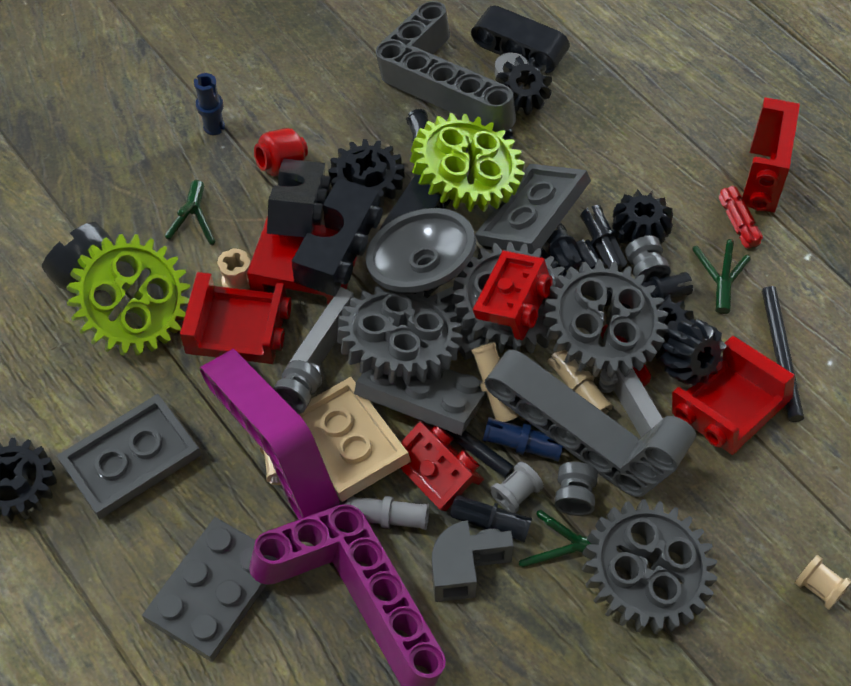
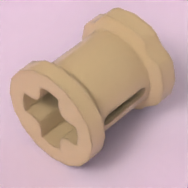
(234, 269)
(823, 582)

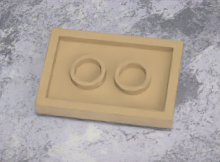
(352, 439)

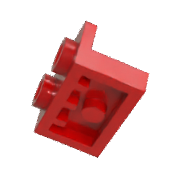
(514, 292)
(437, 466)

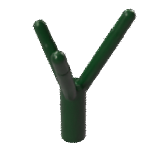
(192, 207)
(723, 282)
(577, 544)

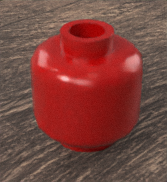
(276, 146)

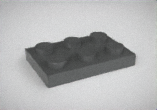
(535, 209)
(441, 401)
(128, 456)
(208, 591)

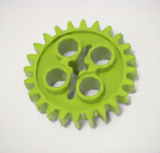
(444, 164)
(102, 274)

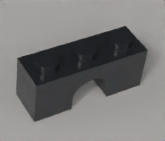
(298, 199)
(328, 261)

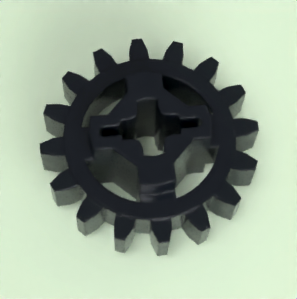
(370, 168)
(18, 471)

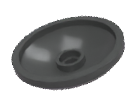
(420, 250)

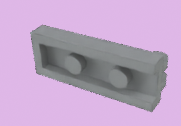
(324, 332)
(633, 399)

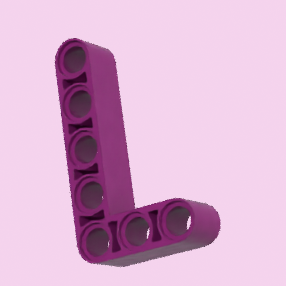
(275, 429)
(361, 581)

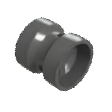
(647, 258)
(298, 384)
(576, 488)

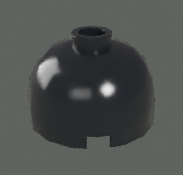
(63, 258)

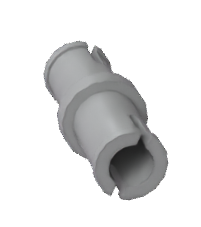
(391, 512)

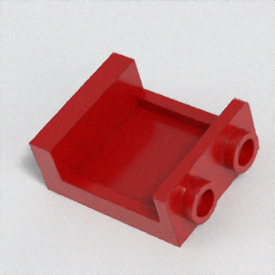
(772, 138)
(273, 261)
(234, 319)
(737, 399)

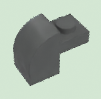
(457, 555)

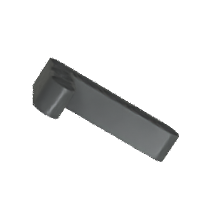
(409, 65)
(585, 430)

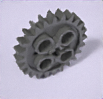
(469, 286)
(640, 326)
(399, 334)
(636, 596)

